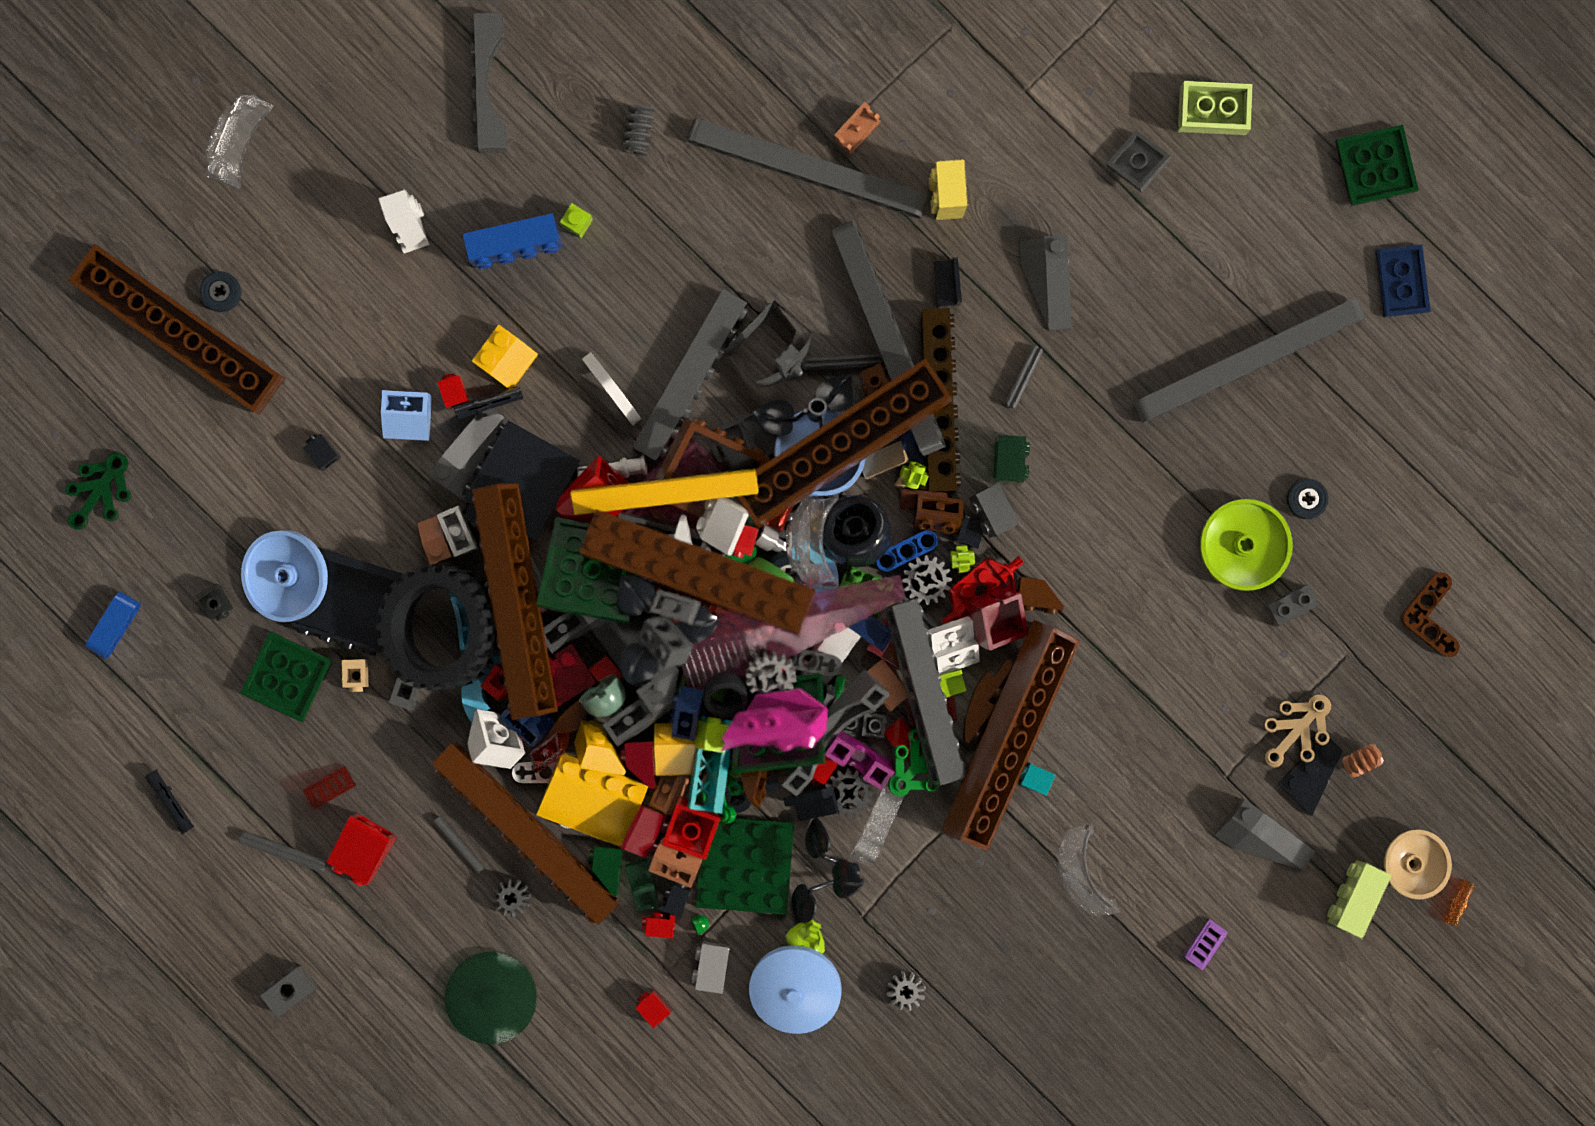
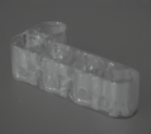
(877, 827)

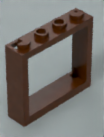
(717, 434)

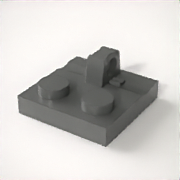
(1138, 161)

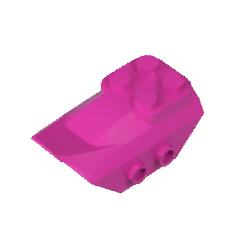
(779, 720)

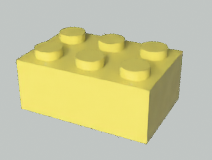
(949, 189)

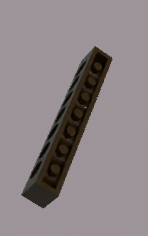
(931, 319)

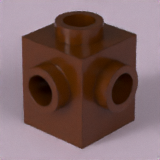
(874, 378)

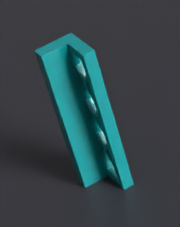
(716, 781)

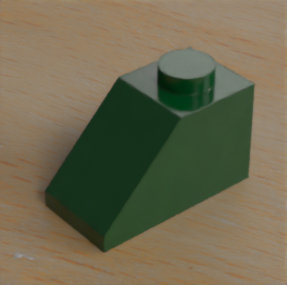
(607, 866)

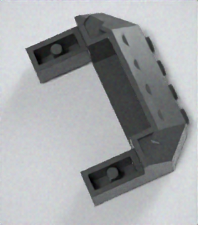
(655, 693)

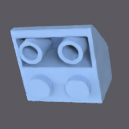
(406, 415)

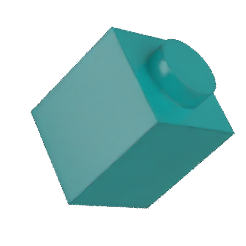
(1037, 779)

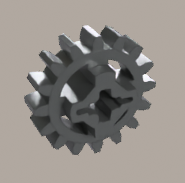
(855, 800)

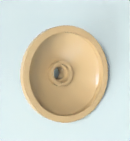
(1430, 868)

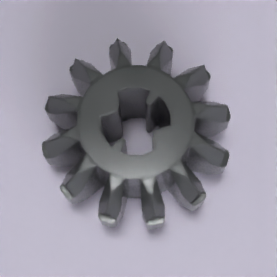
(507, 890)

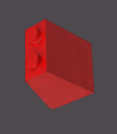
(596, 475)
(361, 849)

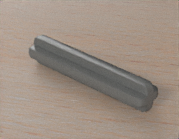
(1023, 377)

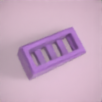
(1188, 953)

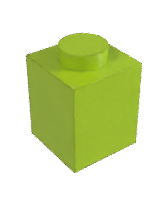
(576, 220)
(710, 735)

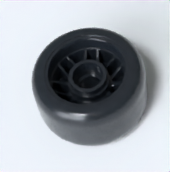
(853, 516)

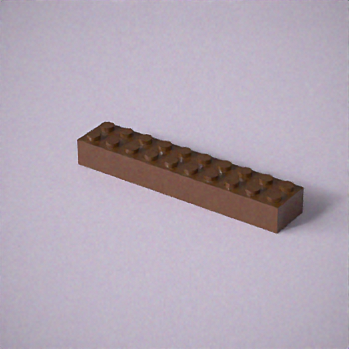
(176, 329)
(845, 441)
(697, 573)
(514, 600)
(1010, 735)
(526, 833)

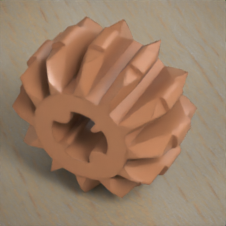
(1362, 760)

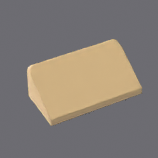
(885, 460)

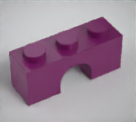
(872, 765)

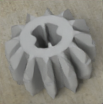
(911, 985)

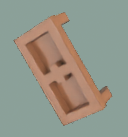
(857, 128)

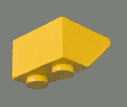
(504, 357)
(597, 749)
(672, 754)

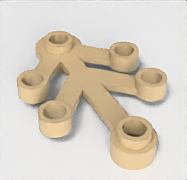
(1299, 727)

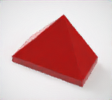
(898, 735)

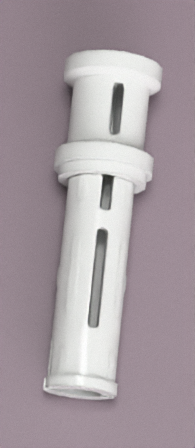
(626, 467)

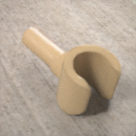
(898, 484)

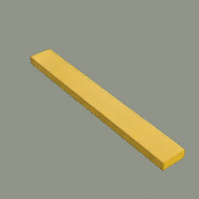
(665, 491)

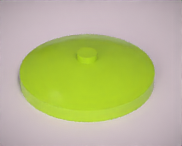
(1246, 545)

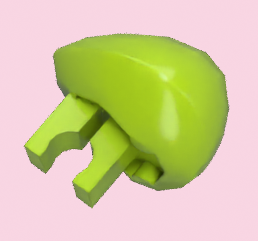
(806, 935)

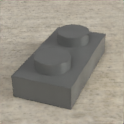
(675, 607)

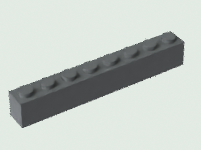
(690, 375)
(924, 692)

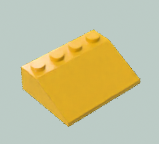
(591, 800)

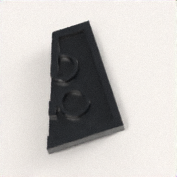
(1308, 780)

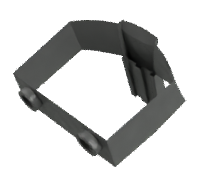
(790, 361)

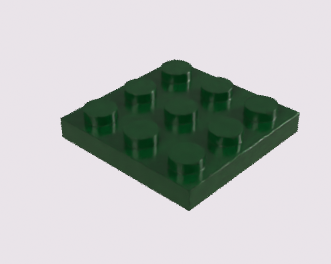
(1376, 165)
(286, 676)

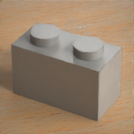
(711, 968)

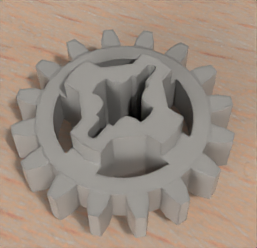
(932, 566)
(770, 673)

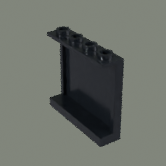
(534, 465)
(350, 603)

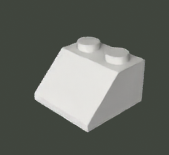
(722, 523)
(493, 742)

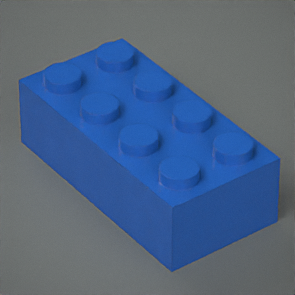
(513, 241)

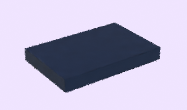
(1403, 280)

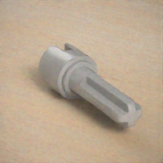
(769, 539)

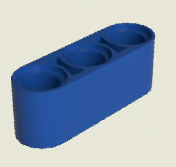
(915, 543)
(113, 625)

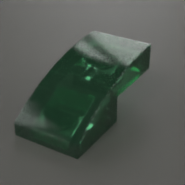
(642, 885)

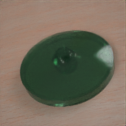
(491, 997)

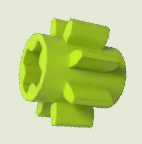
(914, 475)
(962, 558)

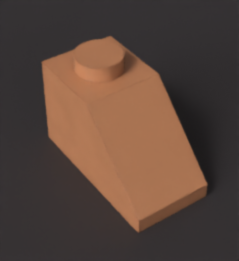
(434, 541)

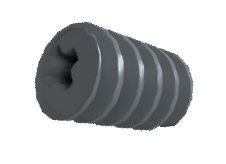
(637, 129)

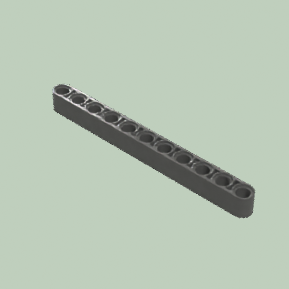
(807, 168)
(882, 322)
(1249, 360)

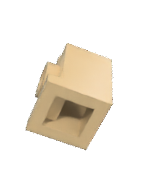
(348, 670)

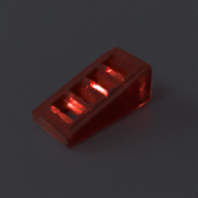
(311, 796)

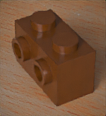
(938, 514)

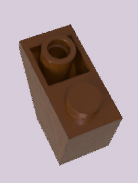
(1039, 595)

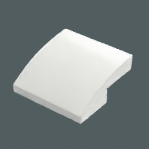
(954, 645)

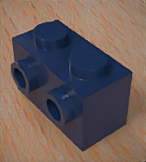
(686, 712)

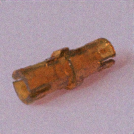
(1459, 903)

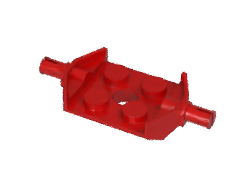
(988, 572)

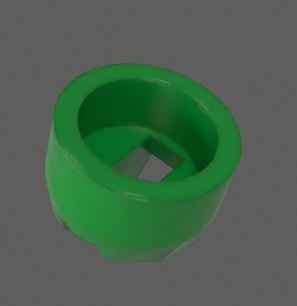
(700, 924)

